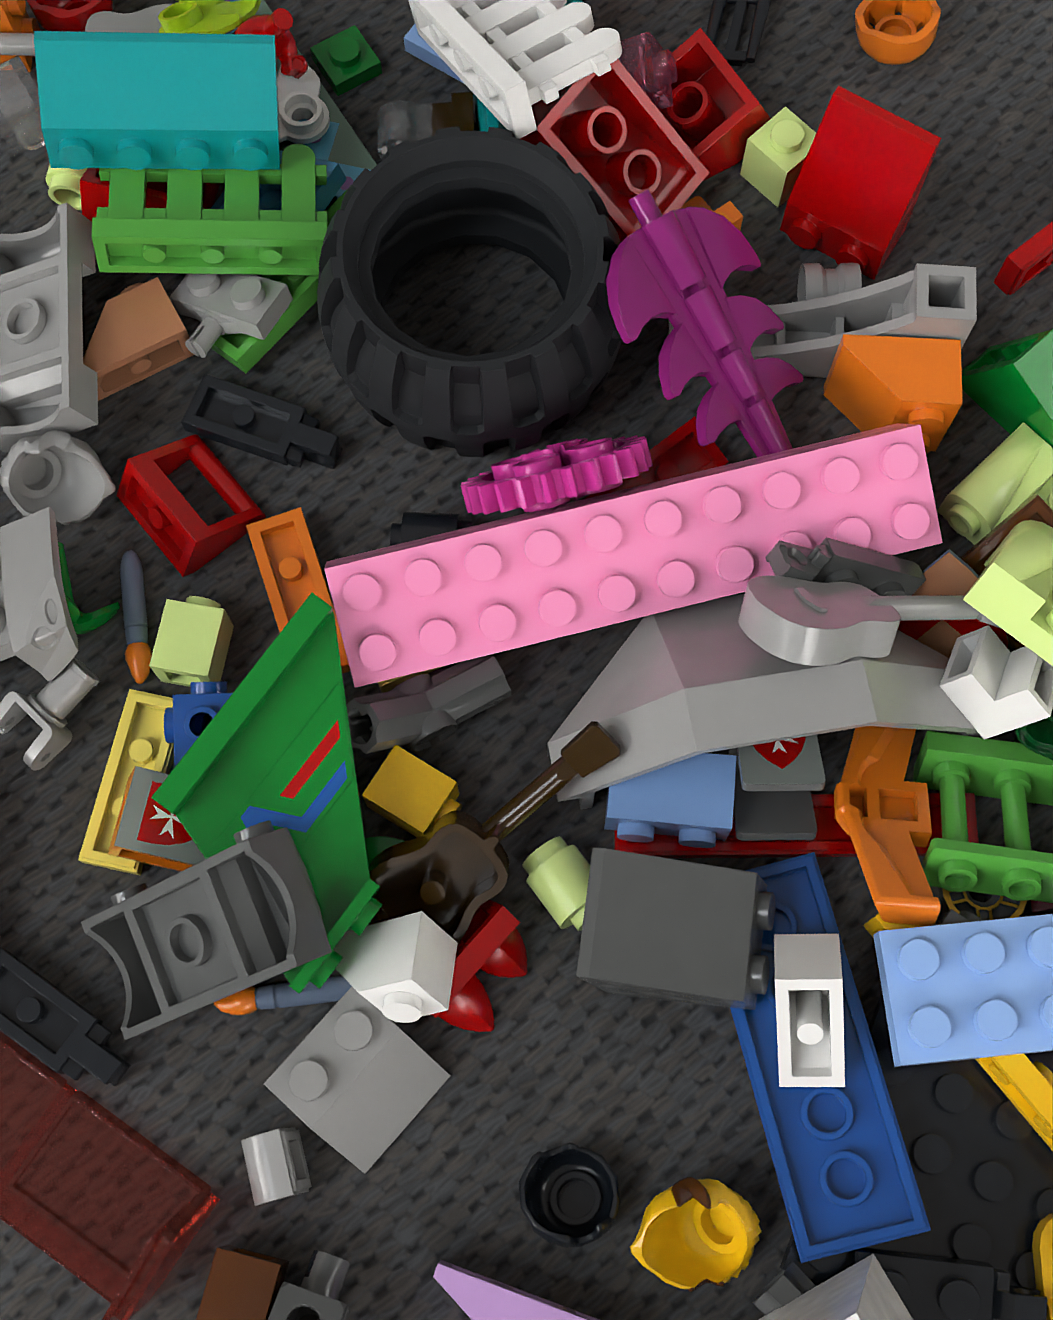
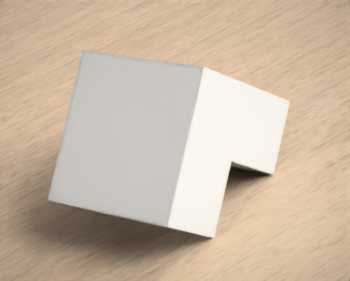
(997, 686)

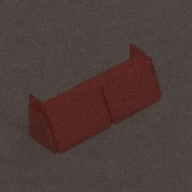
(91, 1186)

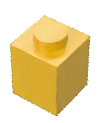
(411, 792)

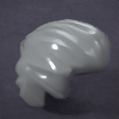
(55, 474)

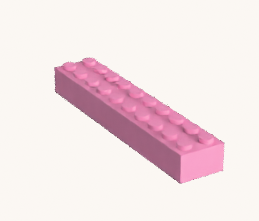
(625, 552)

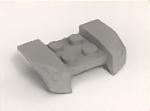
(32, 596)

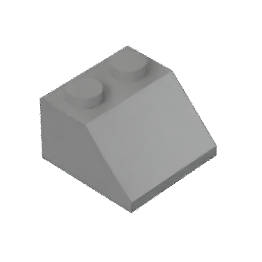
(357, 1080)

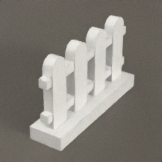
(516, 50)

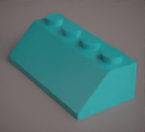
(158, 100)

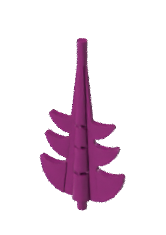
(678, 274)

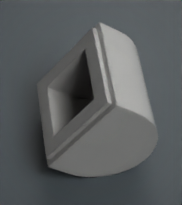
(276, 1165)

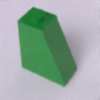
(1015, 383)

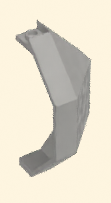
(702, 686)

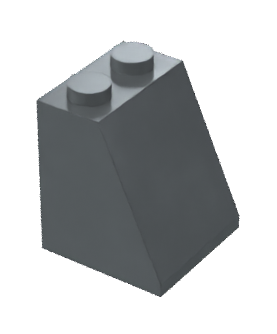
(675, 930)

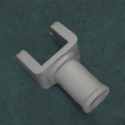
(49, 711)

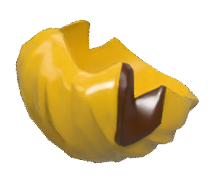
(697, 1234)

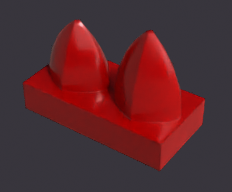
(495, 948)

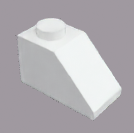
(401, 966)
(809, 1010)

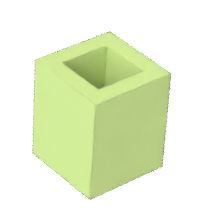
(777, 155)
(191, 642)

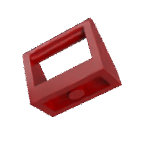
(170, 517)

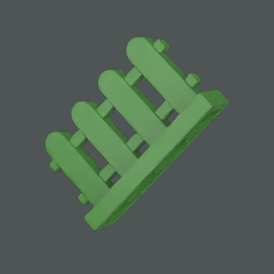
(213, 240)

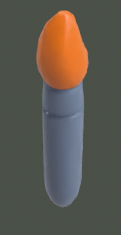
(135, 616)
(282, 996)

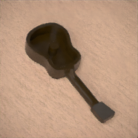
(462, 859)

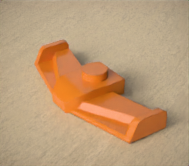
(886, 823)

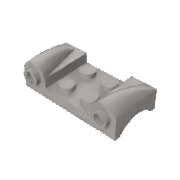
(42, 329)

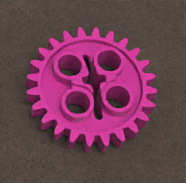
(556, 474)

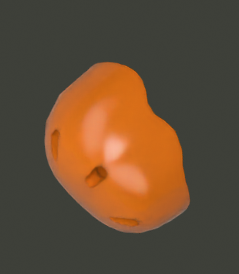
(896, 36)

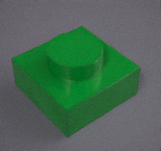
(346, 60)

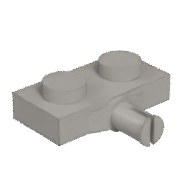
(229, 306)

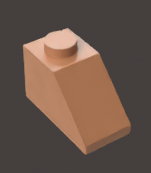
(135, 338)

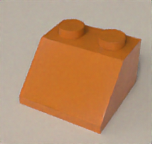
(897, 381)

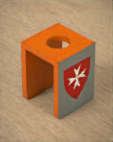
(148, 830)

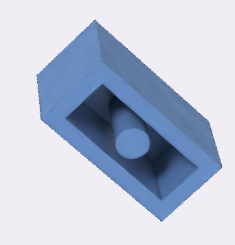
(678, 800)

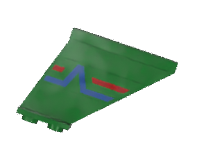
(286, 758)

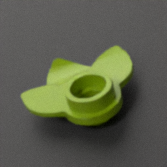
(206, 16)

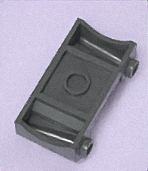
(212, 928)

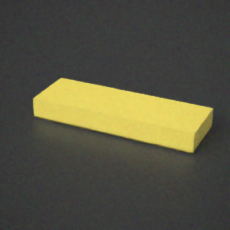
(137, 743)

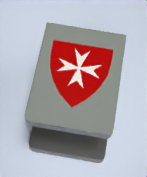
(775, 789)

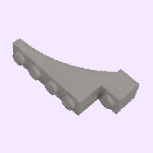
(917, 304)

